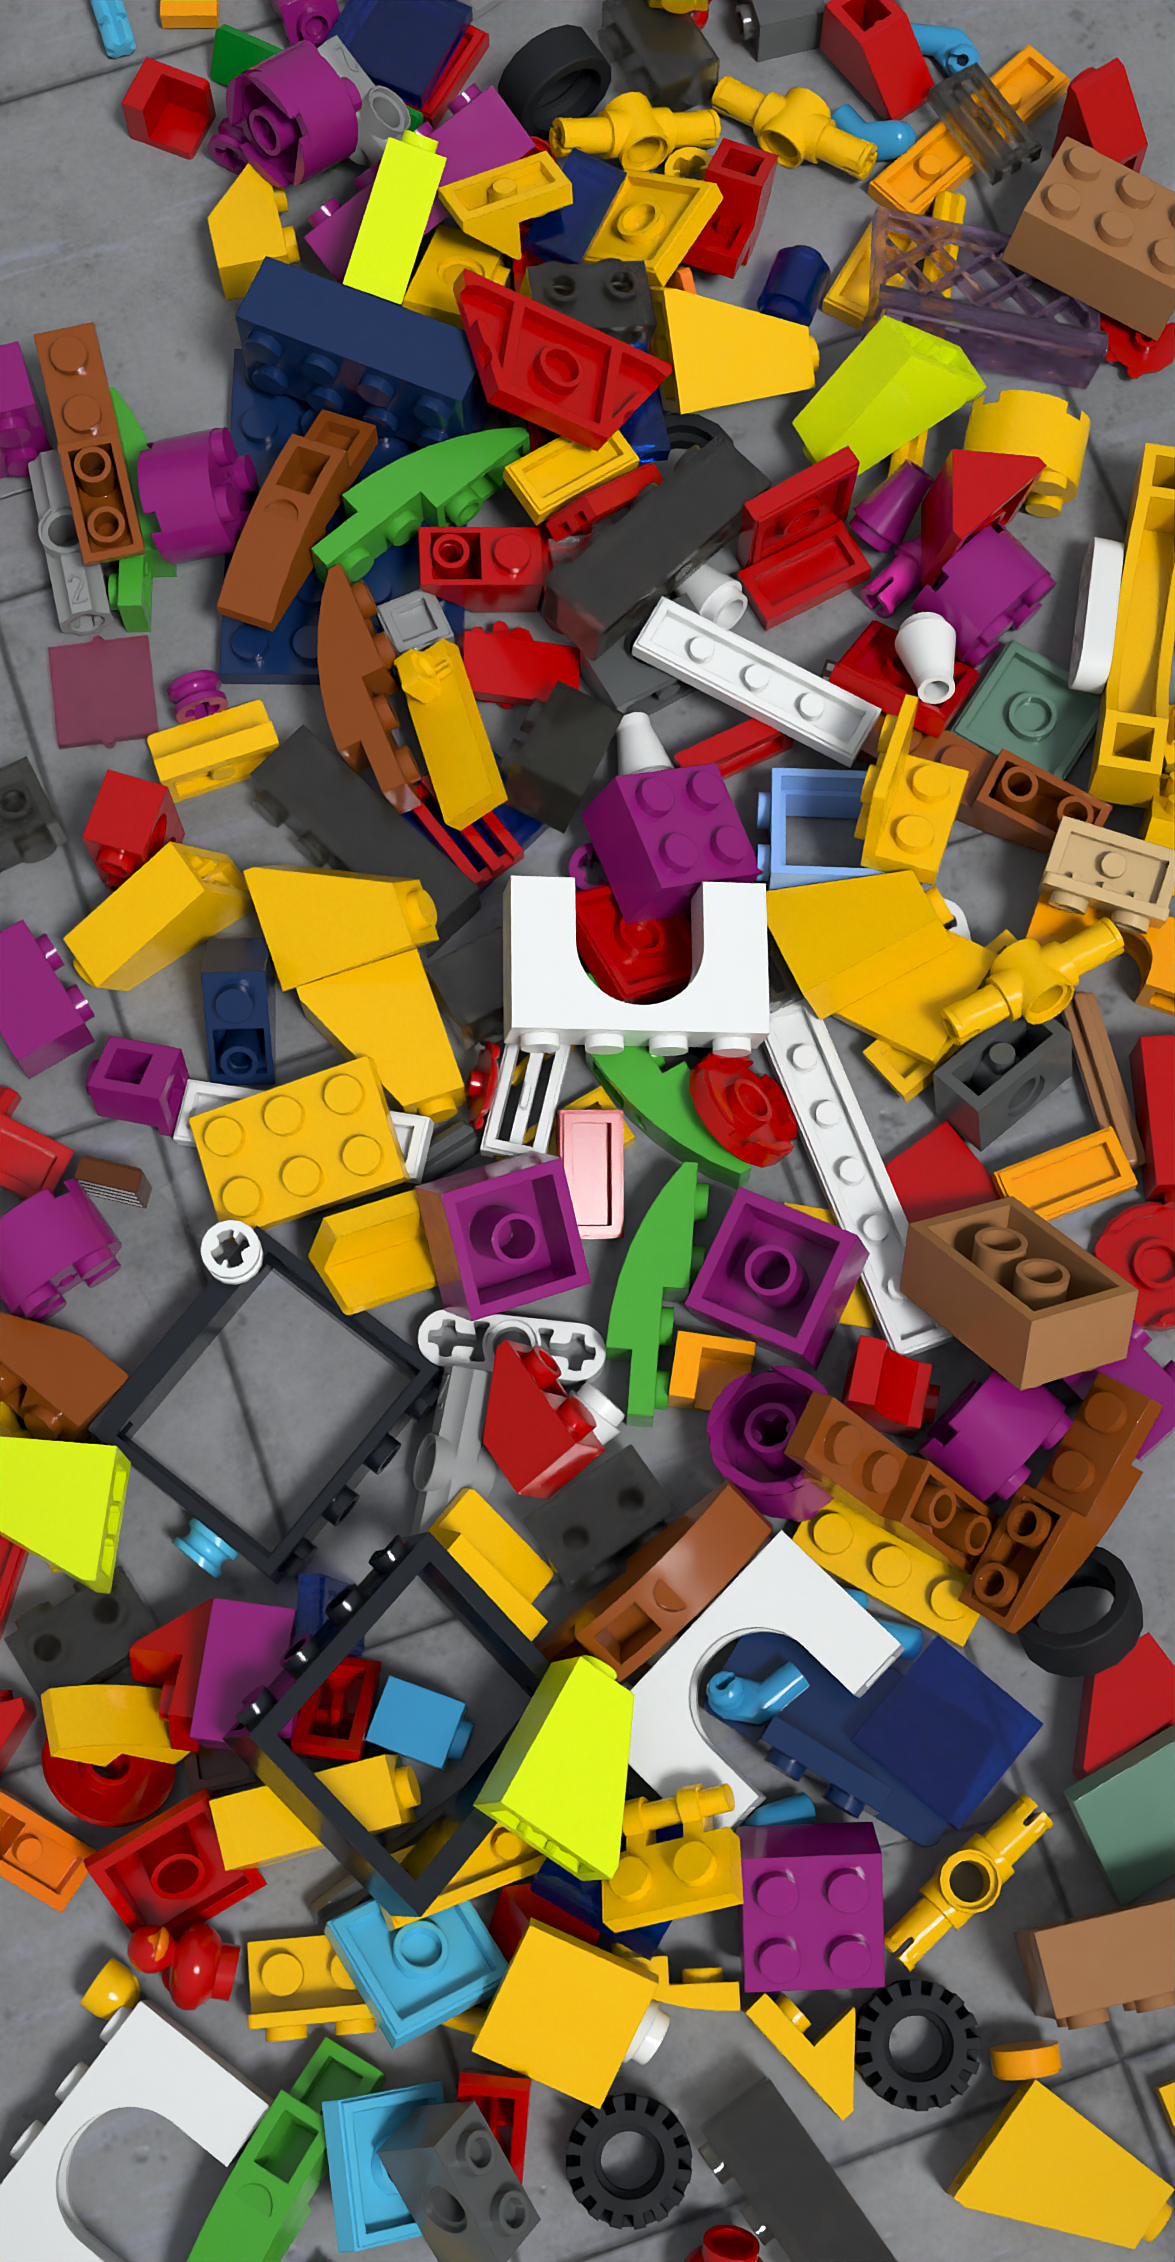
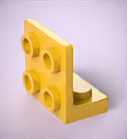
(907, 803)

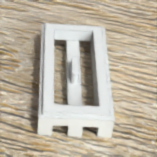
(490, 1144)

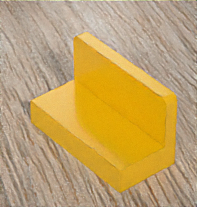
(213, 750)
(374, 1253)
(494, 1558)

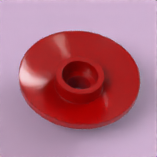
(129, 1797)

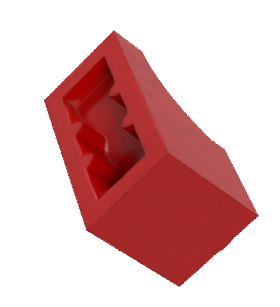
(889, 1389)

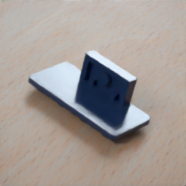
(816, 1734)

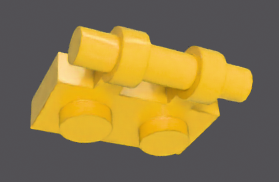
(676, 1875)

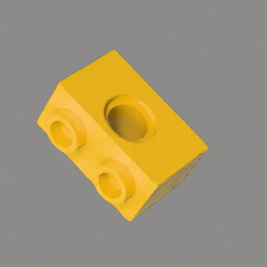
(442, 263)

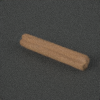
(1101, 1074)

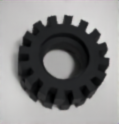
(959, 2044)
(660, 2193)

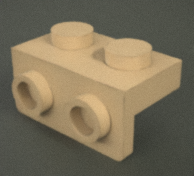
(1110, 875)

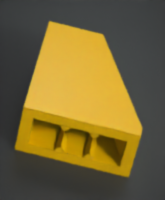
(727, 352)
(159, 916)
(336, 919)
(856, 934)
(394, 1019)
(262, 1831)
(1061, 2173)

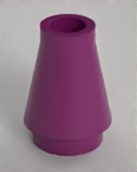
(890, 508)

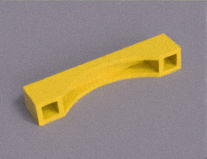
(1136, 694)

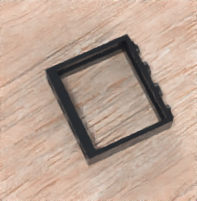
(187, 1342)
(440, 1853)

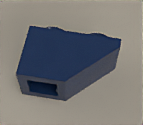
(240, 1011)

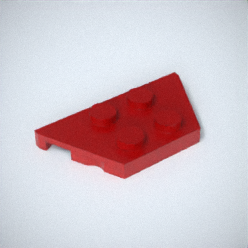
(553, 365)

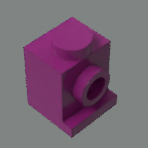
(138, 1083)

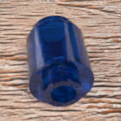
(794, 285)

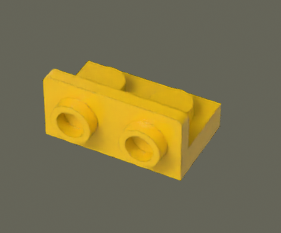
(301, 1985)

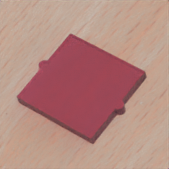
(103, 692)

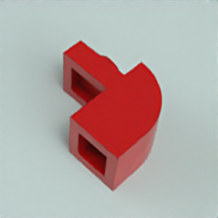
(730, 235)

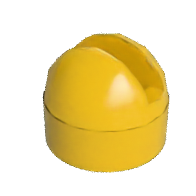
(111, 1989)

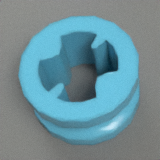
(205, 1548)

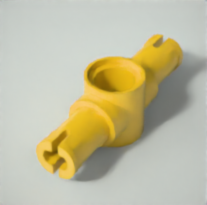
(794, 127)
(635, 132)
(1032, 981)
(992, 1855)

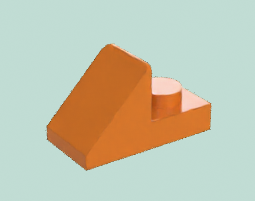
(40, 1853)

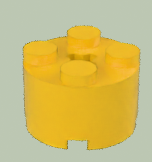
(1039, 427)

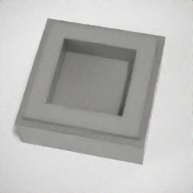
(414, 621)

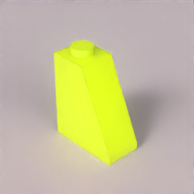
(396, 217)
(887, 394)
(65, 1504)
(567, 1769)

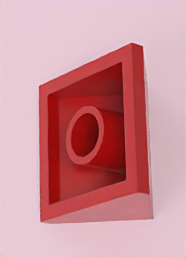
(969, 496)
(171, 1870)

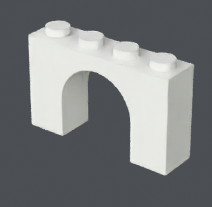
(556, 1003)
(776, 1594)
(145, 2065)

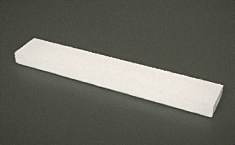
(848, 1170)

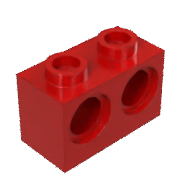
(129, 826)

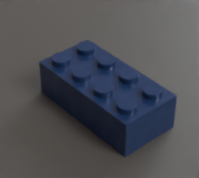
(359, 356)

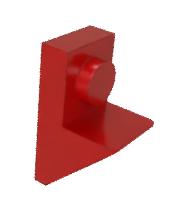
(174, 1660)

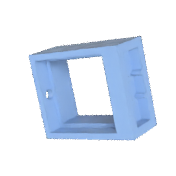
(805, 795)

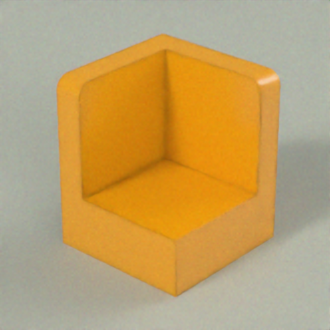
(705, 1367)

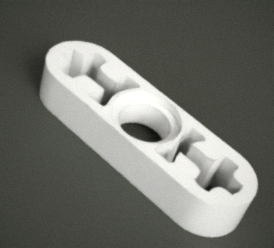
(1096, 615)
(497, 1324)

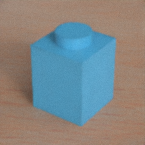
(420, 1725)

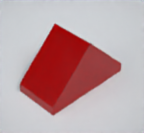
(339, 1714)
(505, 2106)

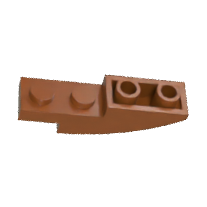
(90, 444)
(292, 517)
(355, 685)
(1002, 791)
(888, 1485)
(1067, 1514)
(663, 1584)

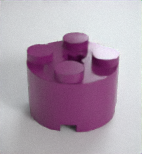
(294, 115)
(197, 493)
(986, 591)
(52, 1248)
(991, 1435)
(744, 1439)

